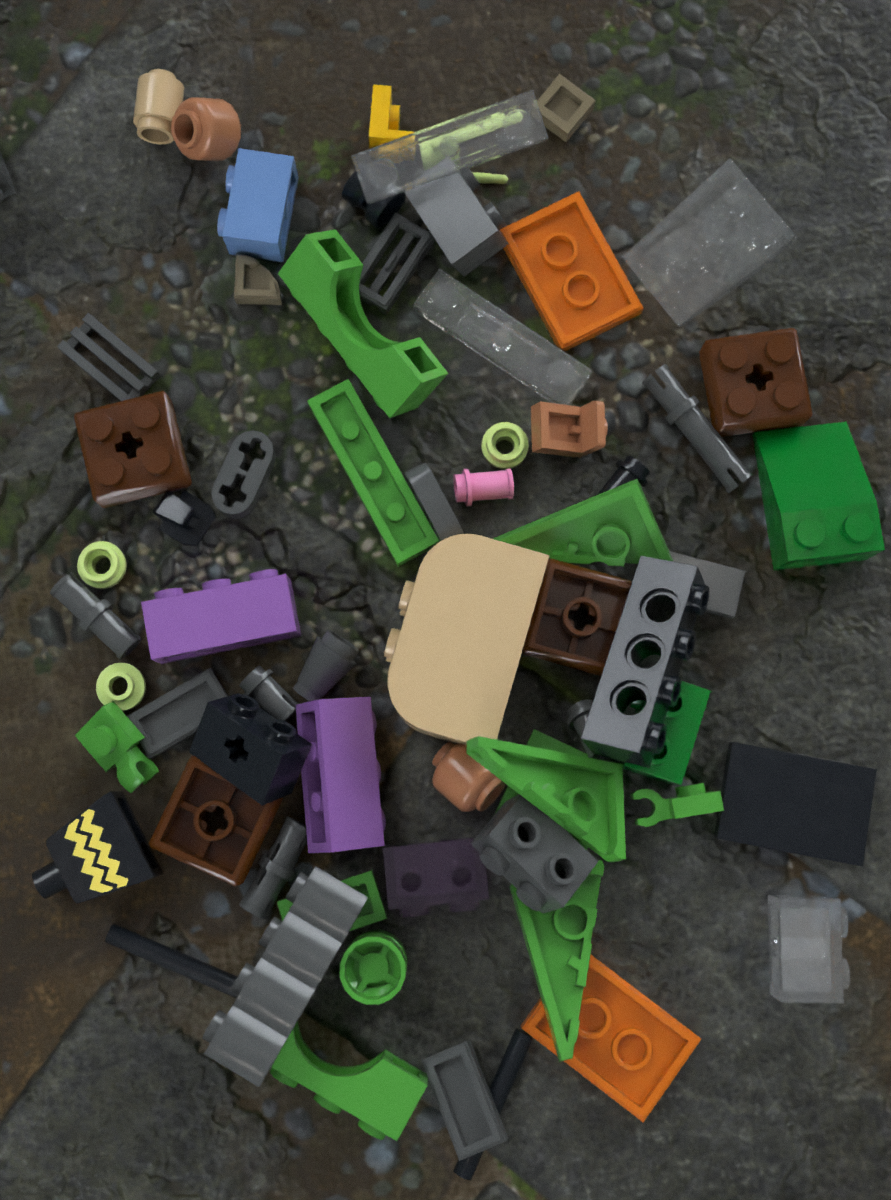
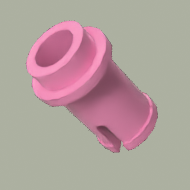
(483, 486)

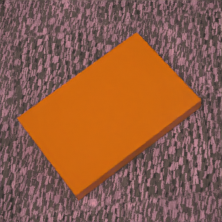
(570, 272)
(622, 1041)

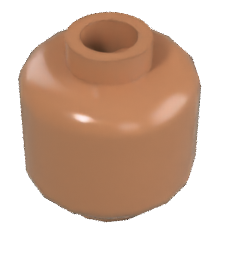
(206, 129)
(464, 779)

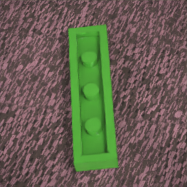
(373, 472)

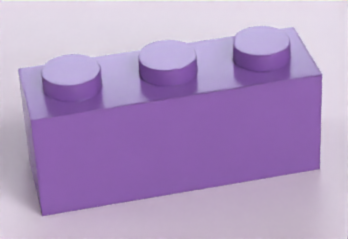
(220, 617)
(341, 775)

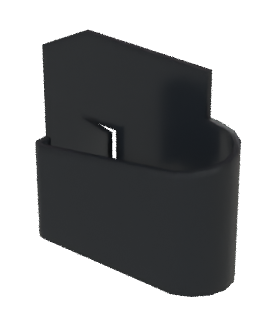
(184, 517)

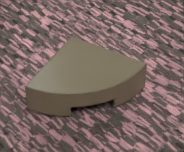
(255, 283)

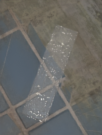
(450, 147)
(501, 339)

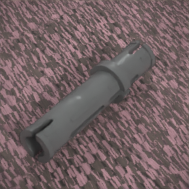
(696, 428)

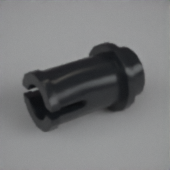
(627, 471)

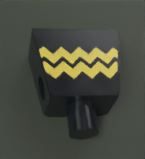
(98, 853)

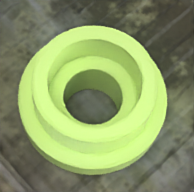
(508, 432)
(91, 555)
(134, 692)

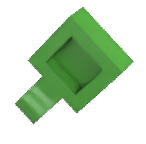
(113, 743)
(689, 801)

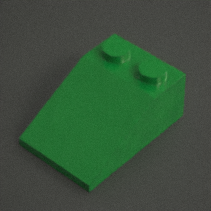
(816, 497)

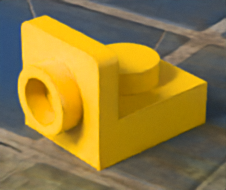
(384, 117)

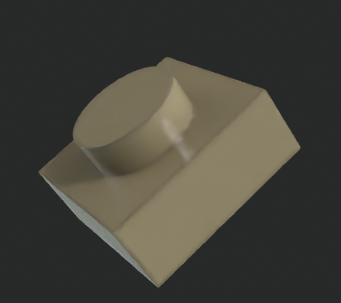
(564, 107)

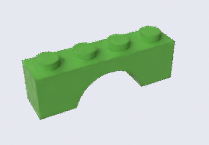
(326, 281)
(375, 1092)

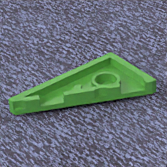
(605, 528)
(570, 789)
(560, 957)

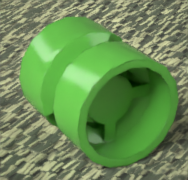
(373, 967)

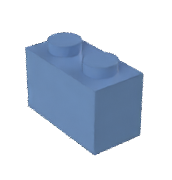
(259, 204)

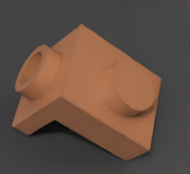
(568, 428)

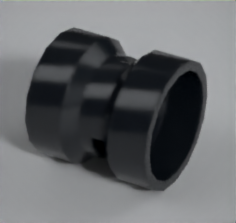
(376, 213)

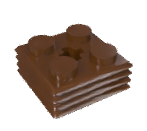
(769, 356)
(110, 429)
(562, 592)
(186, 832)

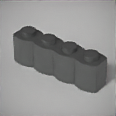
(285, 977)

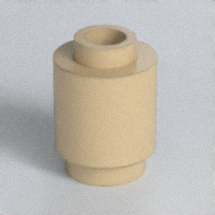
(156, 104)

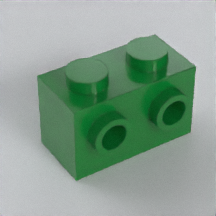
(682, 729)

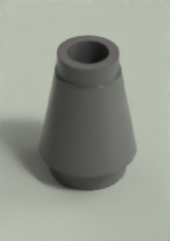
(325, 665)

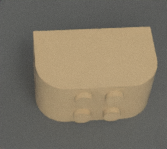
(462, 636)

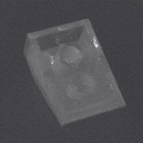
(709, 244)

